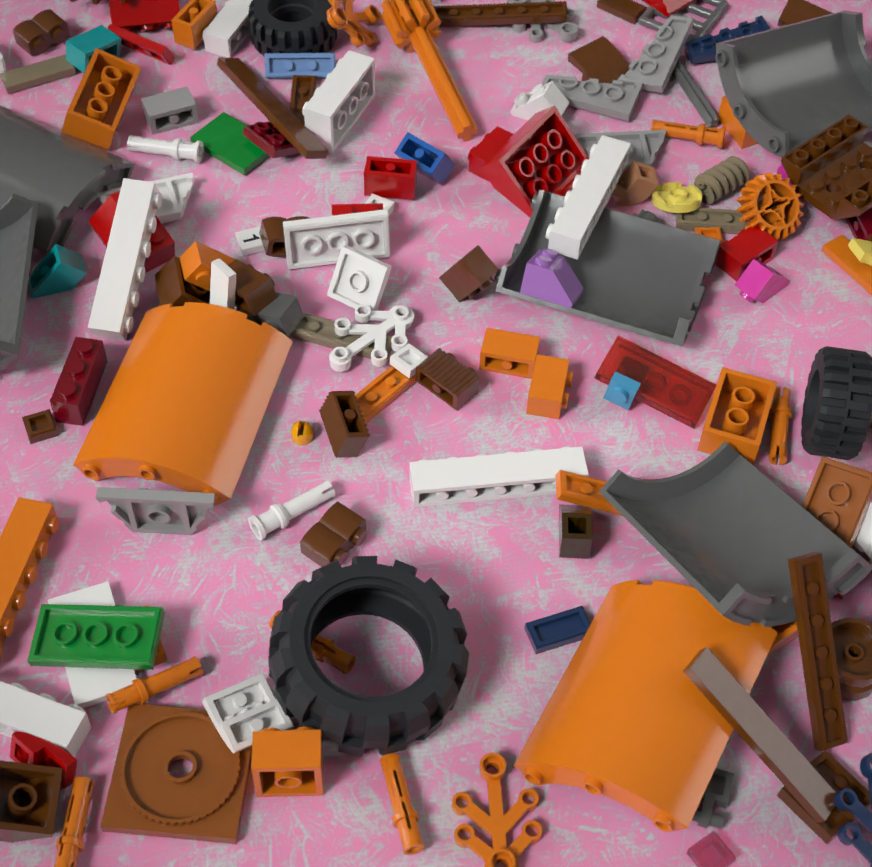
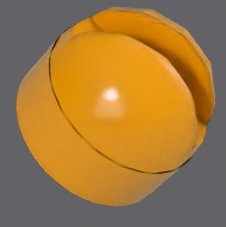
(308, 433)

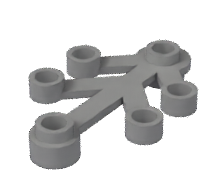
(567, 30)

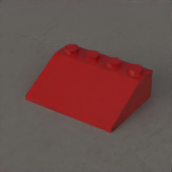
(536, 158)

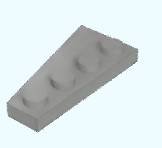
(660, 56)

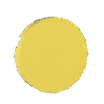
(676, 198)

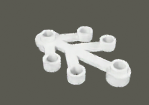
(398, 317)

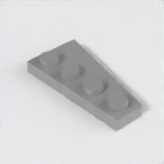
(602, 98)

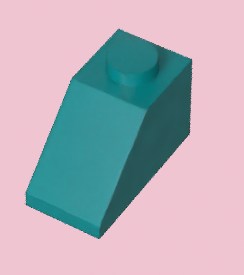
(56, 272)

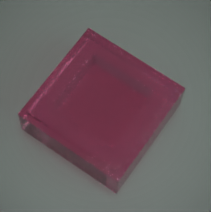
(711, 852)

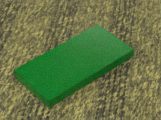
(96, 636)

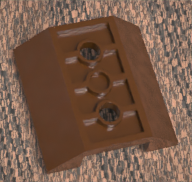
(834, 163)

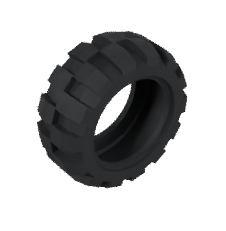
(383, 592)

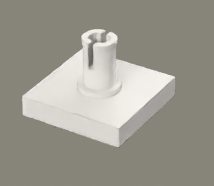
(358, 279)

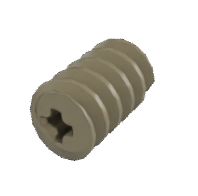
(722, 179)

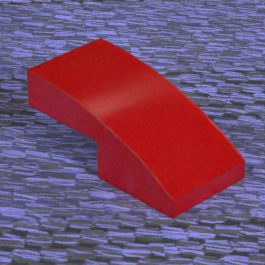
(38, 751)

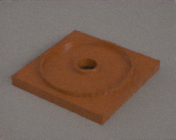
(154, 803)

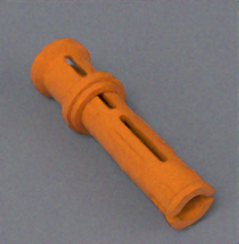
(700, 133)

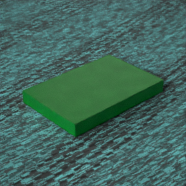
(225, 142)

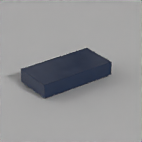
(557, 629)

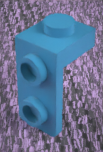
(621, 390)

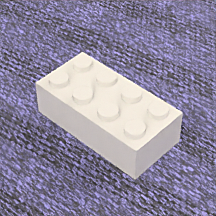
(341, 99)

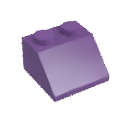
(551, 279)

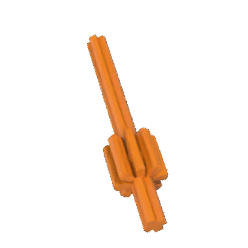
(413, 27)

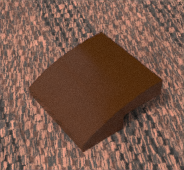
(599, 61)
(838, 779)

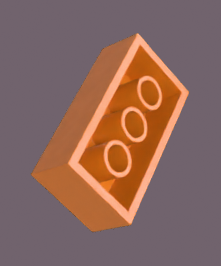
(101, 99)

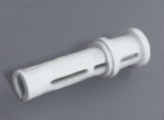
(177, 148)
(279, 515)

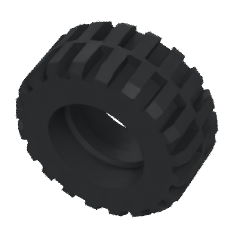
(291, 26)
(837, 403)

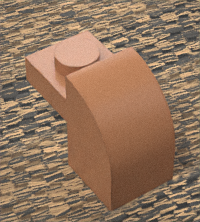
(635, 184)

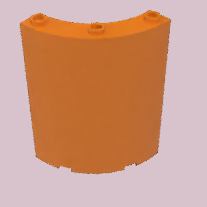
(186, 399)
(628, 713)

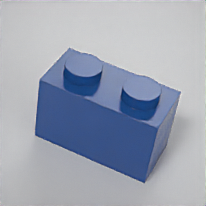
(430, 160)

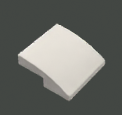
(245, 709)

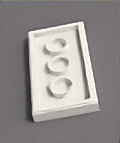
(320, 239)
(92, 684)

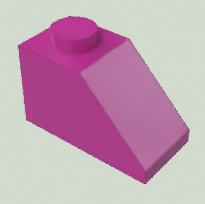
(760, 282)

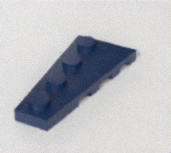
(704, 48)

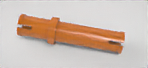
(780, 416)
(326, 650)
(143, 689)
(404, 817)
(71, 841)

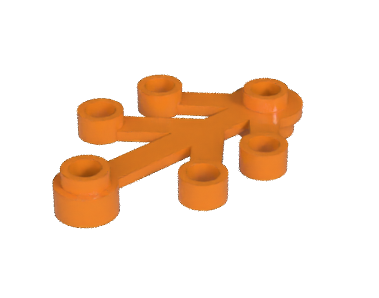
(340, 18)
(496, 824)

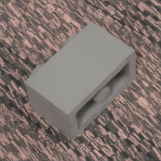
(170, 110)

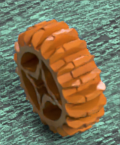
(768, 191)

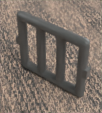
(702, 28)

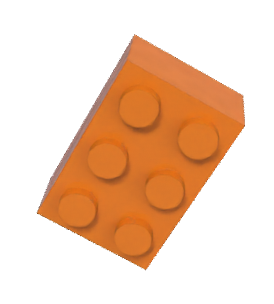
(738, 413)

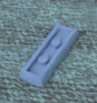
(289, 64)

